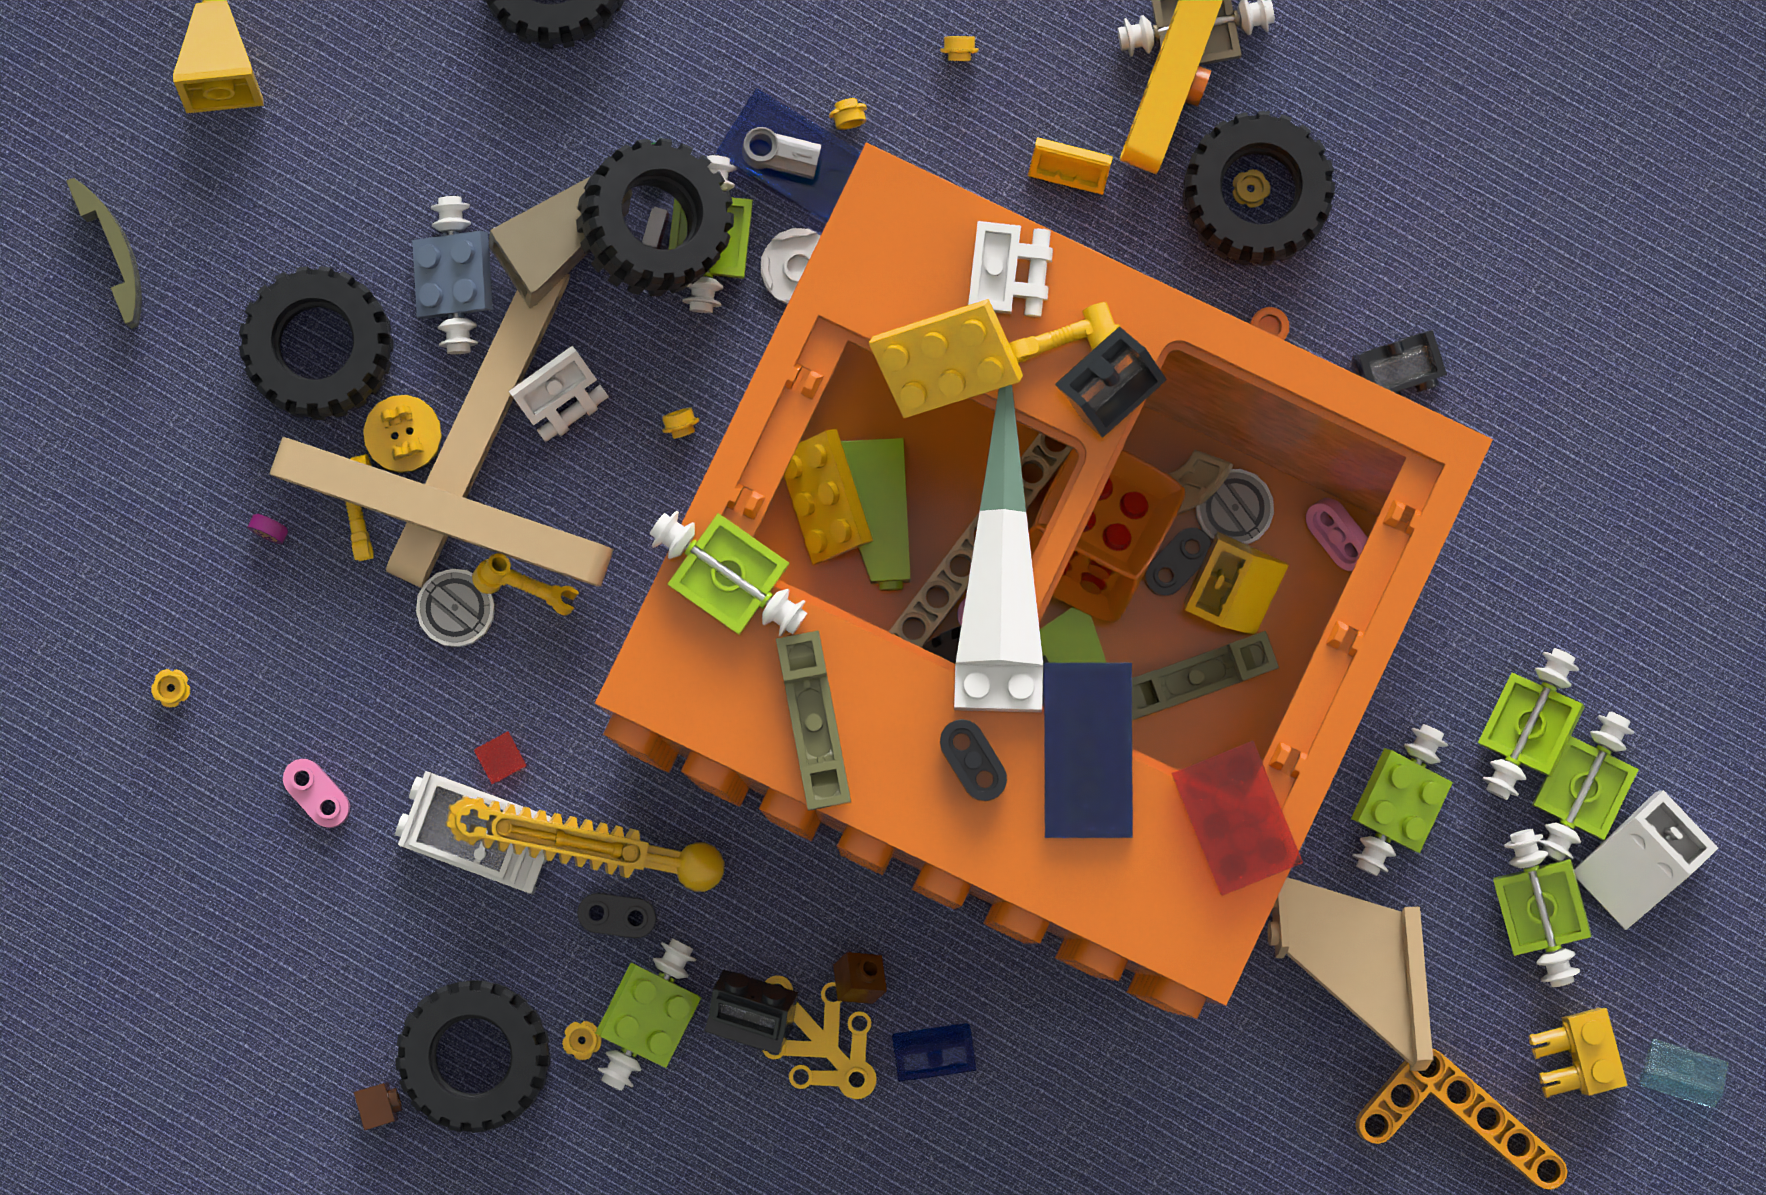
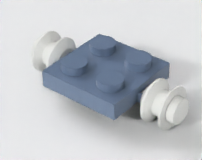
(453, 274)

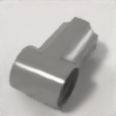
(786, 153)

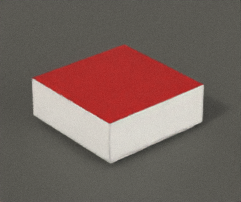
(656, 228)

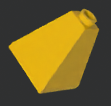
(213, 63)

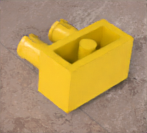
(1593, 1052)

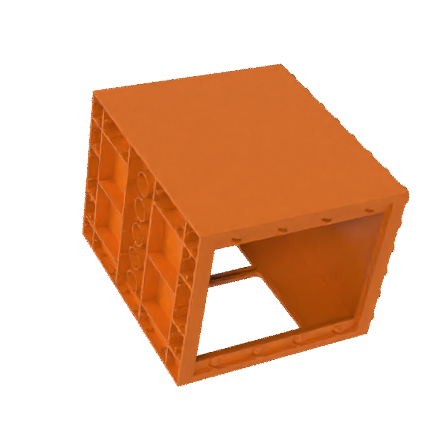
(1303, 425)

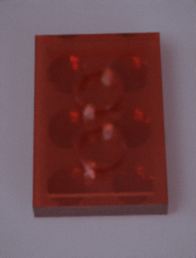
(1236, 818)

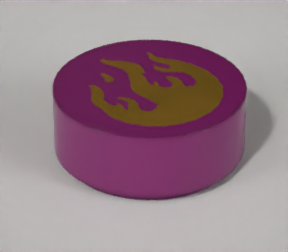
(268, 528)

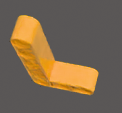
(1466, 1111)

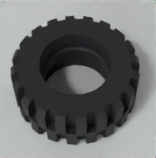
(554, 22)
(1267, 137)
(689, 183)
(284, 301)
(419, 1064)

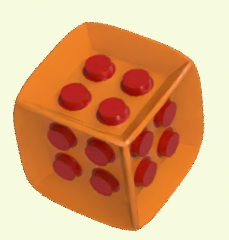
(1119, 536)

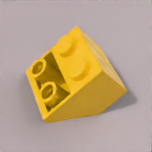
(1234, 585)

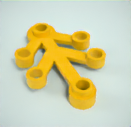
(825, 1045)

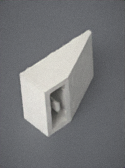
(1644, 859)

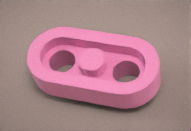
(1336, 535)
(316, 792)

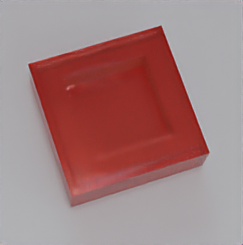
(500, 757)

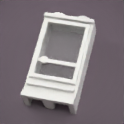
(426, 833)

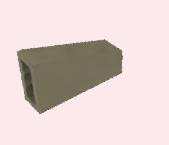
(543, 243)

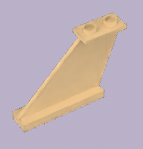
(1363, 957)

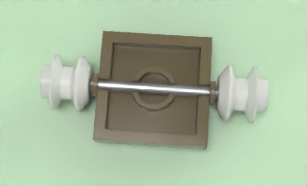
(1223, 40)

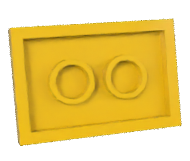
(946, 358)
(826, 498)

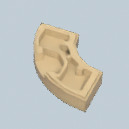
(1200, 478)

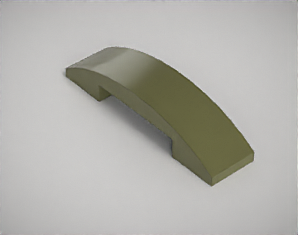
(127, 294)
(1202, 675)
(813, 720)

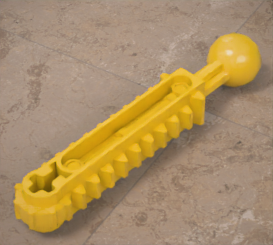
(696, 866)

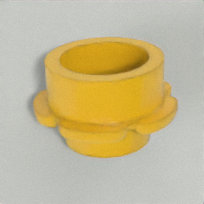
(959, 47)
(848, 114)
(1253, 178)
(680, 422)
(161, 683)
(571, 1043)

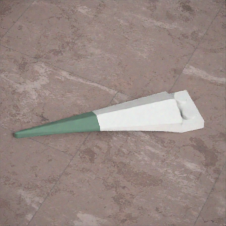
(1000, 634)

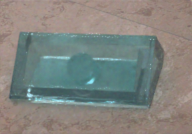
(1684, 1073)

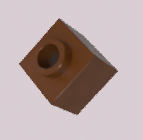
(859, 978)
(378, 1105)

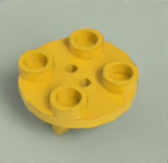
(407, 451)

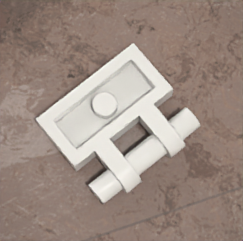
(996, 263)
(554, 386)

